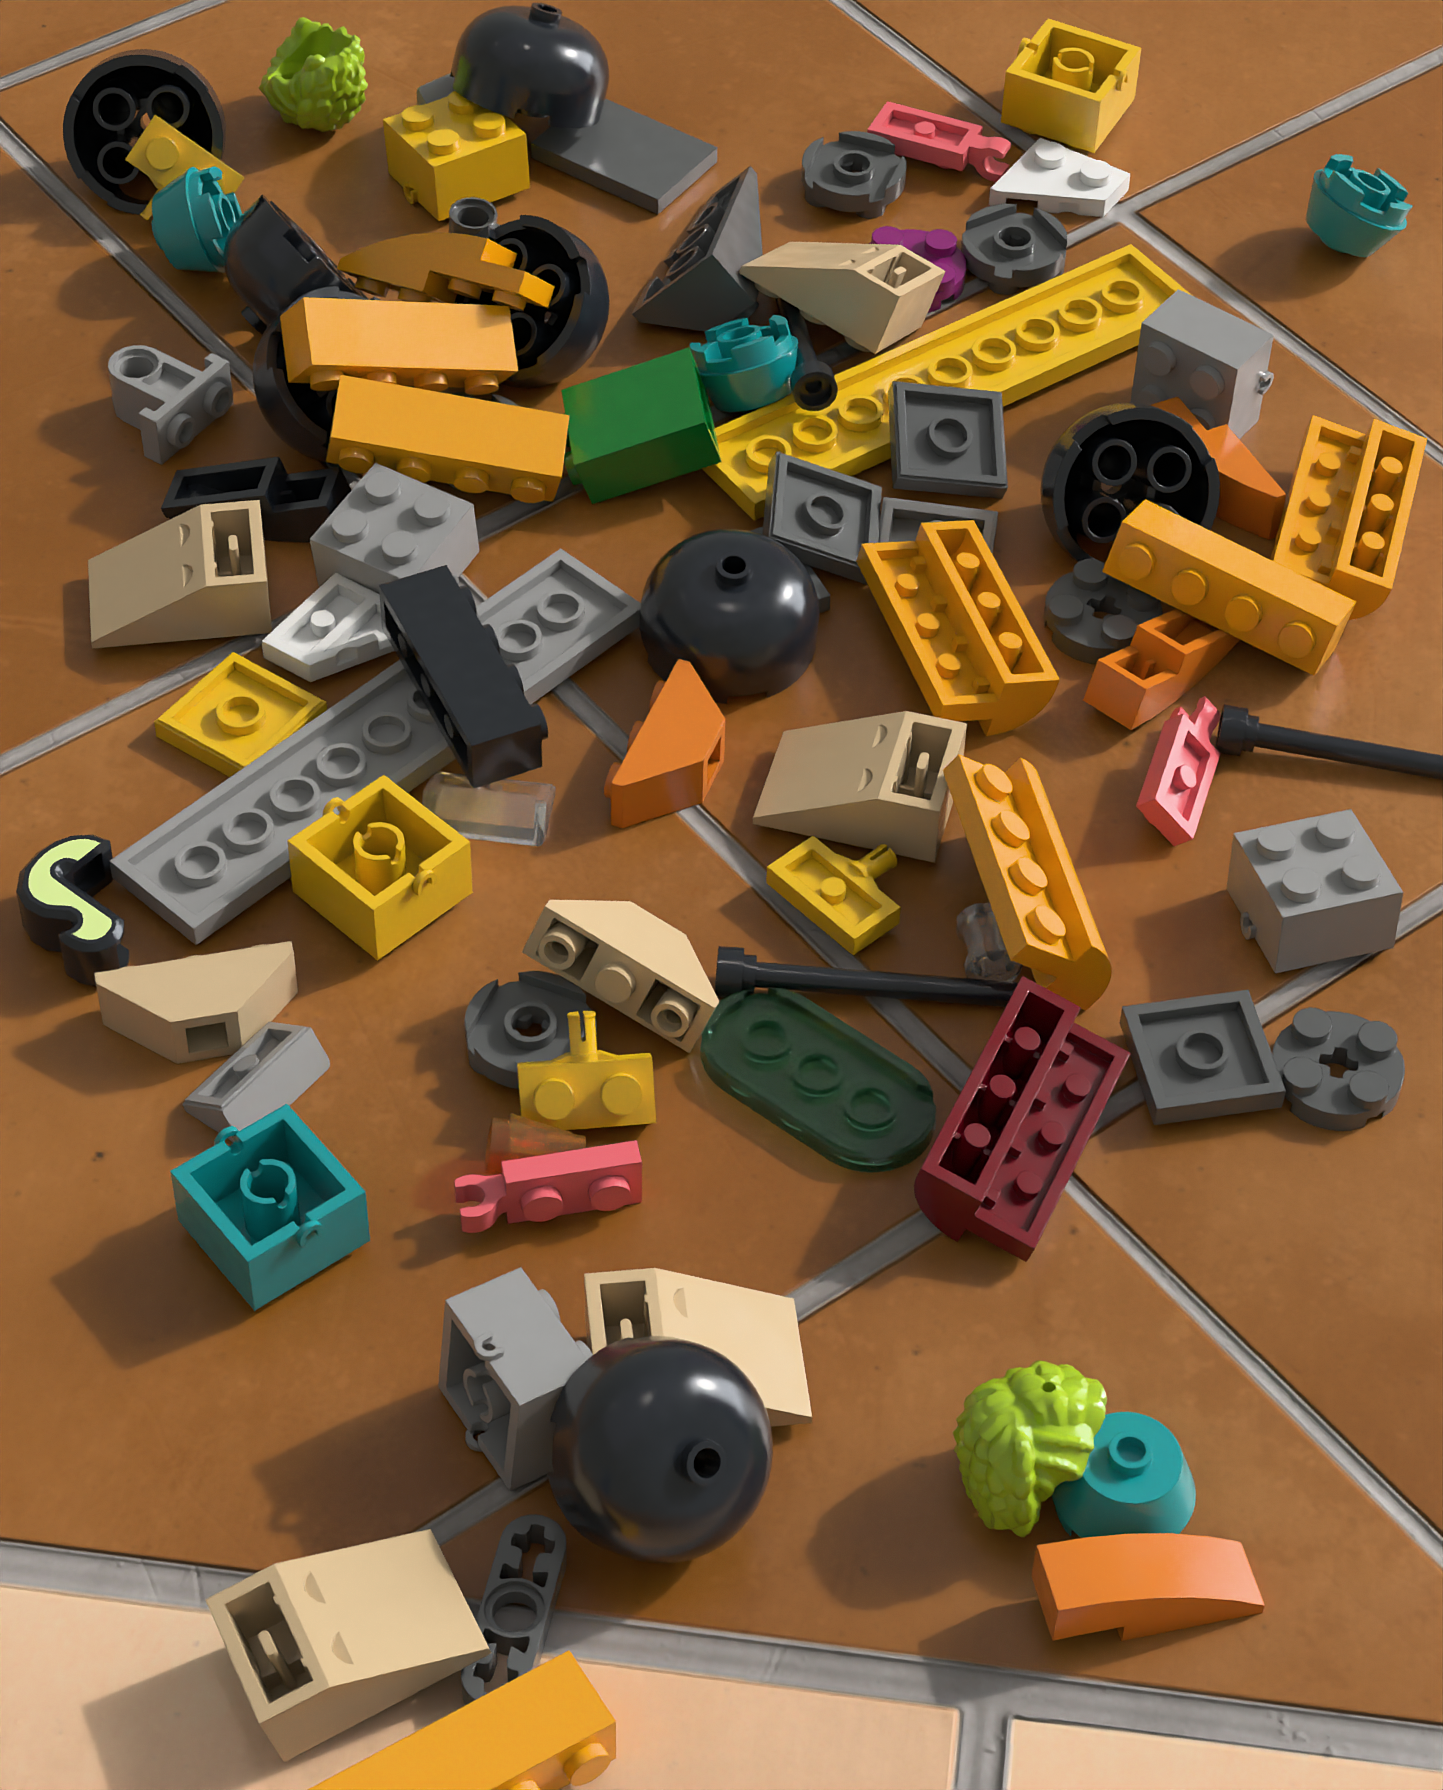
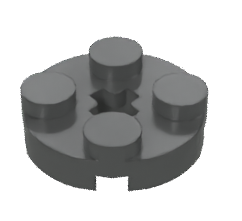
(830, 178)
(1032, 252)
(1089, 590)
(497, 1011)
(1344, 1039)

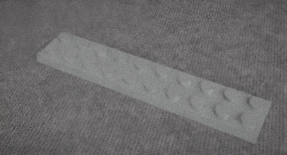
(234, 839)

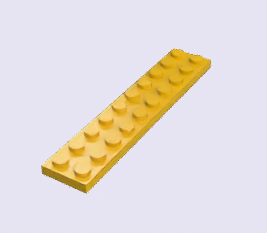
(1002, 349)

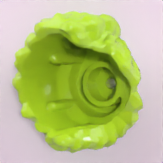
(316, 77)
(1025, 1439)

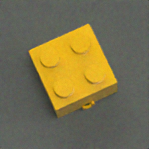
(1070, 85)
(455, 153)
(380, 866)

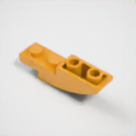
(440, 267)

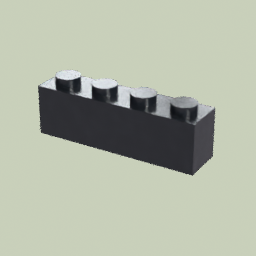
(462, 676)

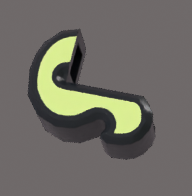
(60, 910)

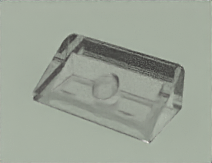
(494, 812)

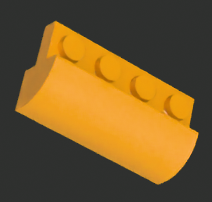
(1350, 508)
(960, 626)
(1030, 877)

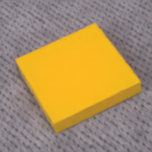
(236, 715)

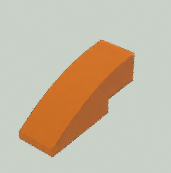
(1247, 491)
(1157, 667)
(1142, 1583)

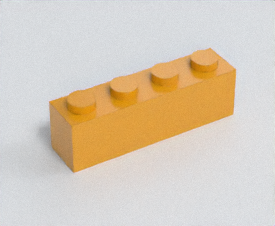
(399, 344)
(448, 439)
(1229, 586)
(522, 1736)

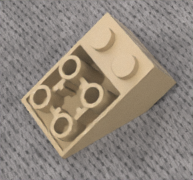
(857, 289)
(183, 580)
(865, 782)
(741, 1323)
(345, 1635)

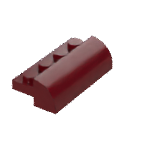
(1019, 1123)

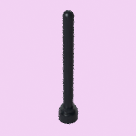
(812, 380)
(1243, 732)
(742, 972)

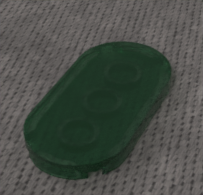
(819, 1080)

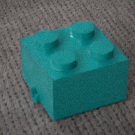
(270, 1205)

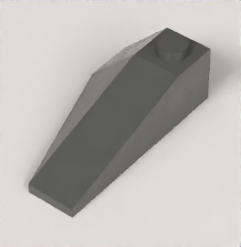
(703, 272)

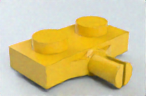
(167, 153)
(837, 891)
(587, 1084)

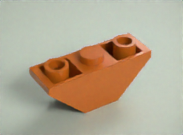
(670, 754)

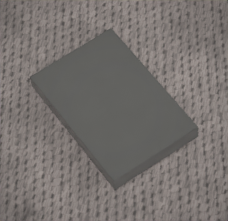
(628, 156)

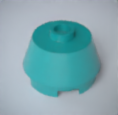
(1355, 208)
(194, 220)
(747, 363)
(1130, 1483)

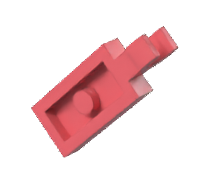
(941, 140)
(1181, 772)
(553, 1186)

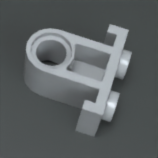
(167, 397)

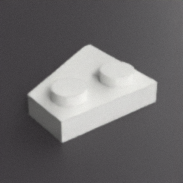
(1062, 181)
(329, 631)

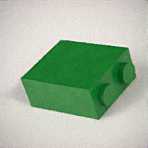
(639, 426)

